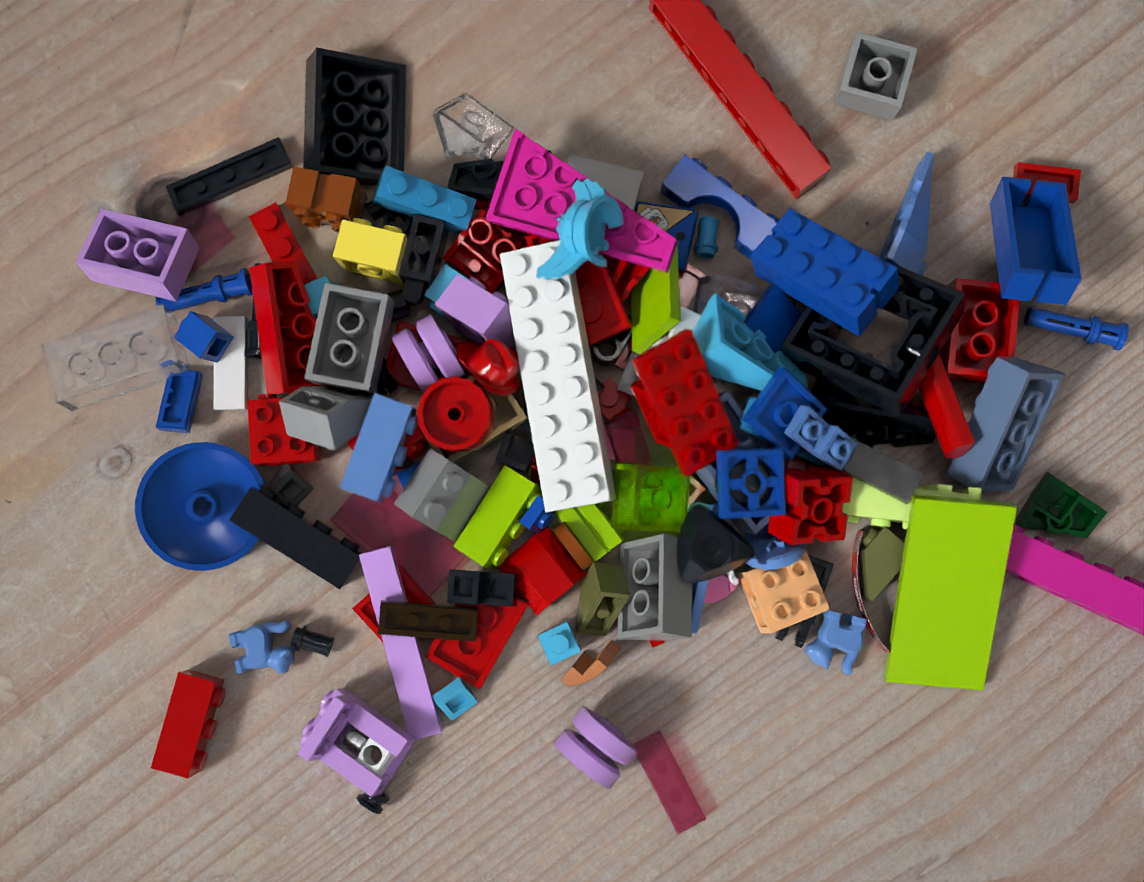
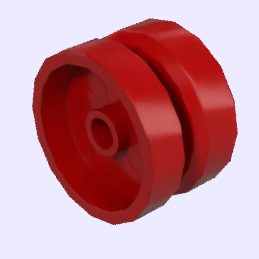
(436, 414)

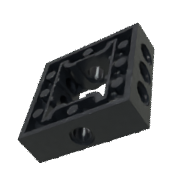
(932, 317)

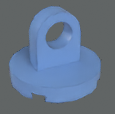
(771, 551)

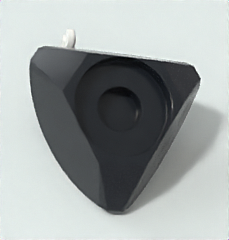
(709, 547)

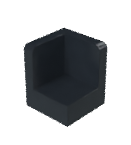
(516, 452)

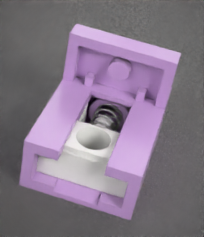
(328, 731)

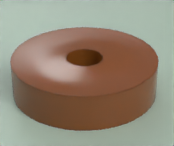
(572, 546)

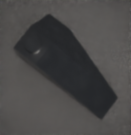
(870, 423)

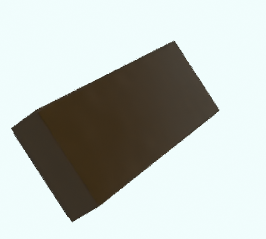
(428, 620)

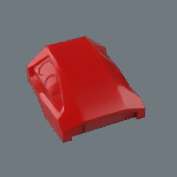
(479, 250)
(543, 569)

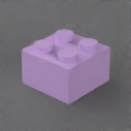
(476, 311)

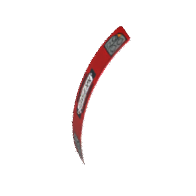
(857, 592)

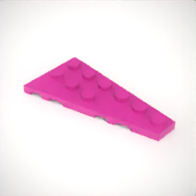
(538, 190)

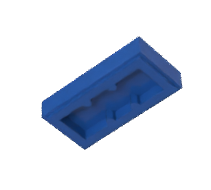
(179, 402)

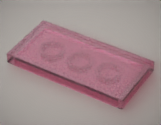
(416, 546)

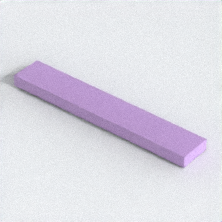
(402, 652)

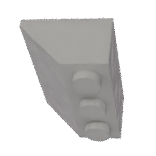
(659, 596)

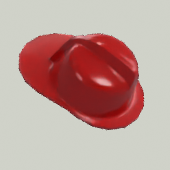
(492, 365)

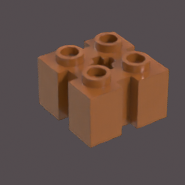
(324, 198)

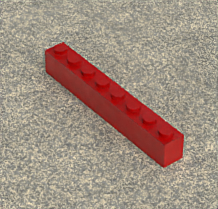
(743, 93)

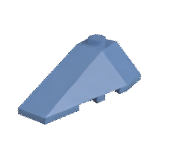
(909, 233)

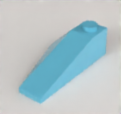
(735, 351)

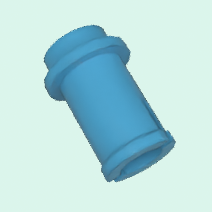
(707, 235)

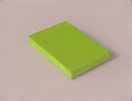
(655, 306)

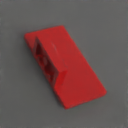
(682, 402)

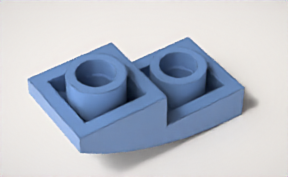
(820, 438)

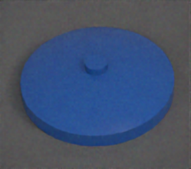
(188, 504)

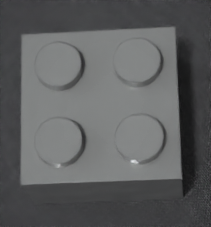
(875, 76)

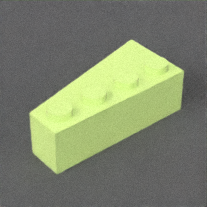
(883, 509)

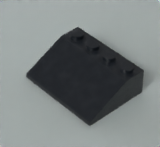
(353, 115)

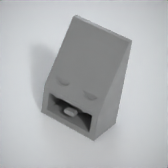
(325, 414)

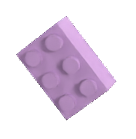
(138, 254)

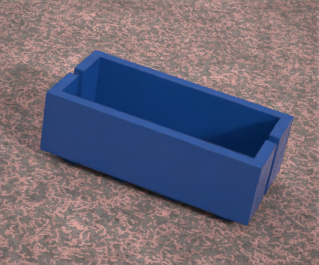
(1034, 241)
(825, 271)

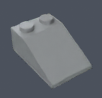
(442, 495)

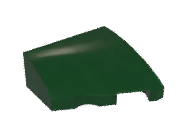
(1059, 509)

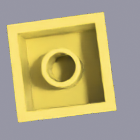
(370, 250)

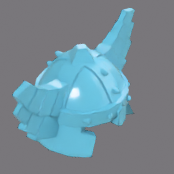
(583, 230)

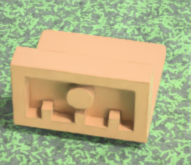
(783, 594)

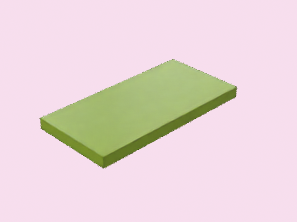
(949, 591)

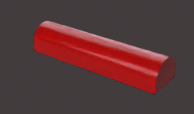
(945, 412)

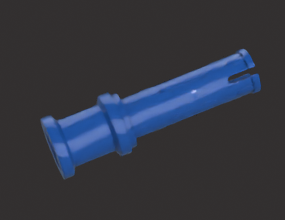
(218, 289)
(1090, 334)

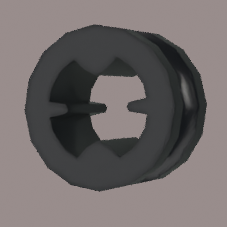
(390, 215)
(374, 803)

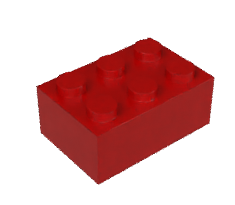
(982, 333)

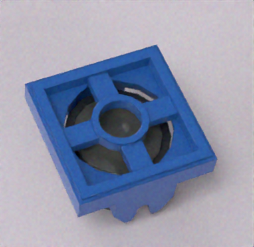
(746, 482)

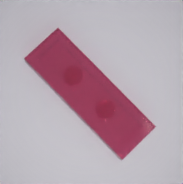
(669, 782)

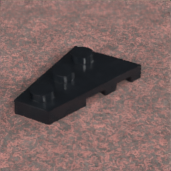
(476, 178)

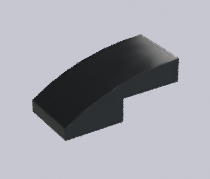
(482, 587)

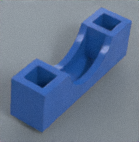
(693, 185)

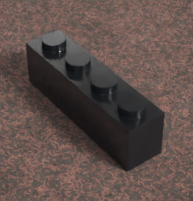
(296, 536)

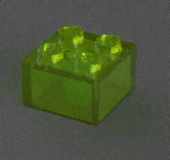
(649, 498)

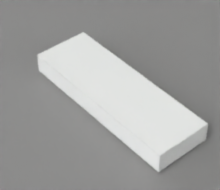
(232, 368)

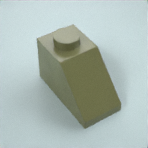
(878, 561)
(601, 598)

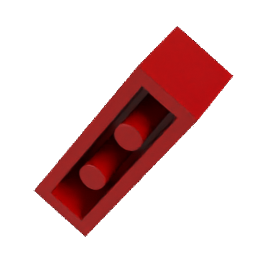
(188, 724)

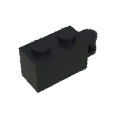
(422, 257)

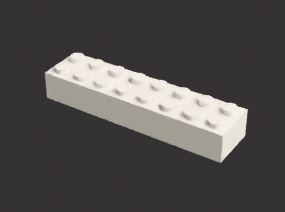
(557, 382)

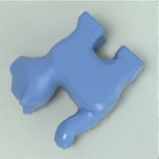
(842, 637)
(259, 648)

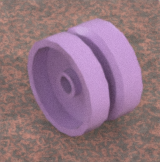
(432, 353)
(594, 749)

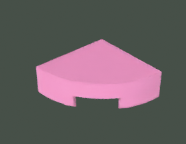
(718, 589)

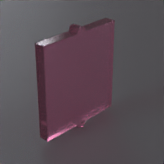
(207, 231)

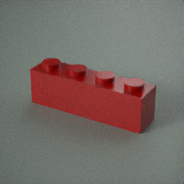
(283, 325)

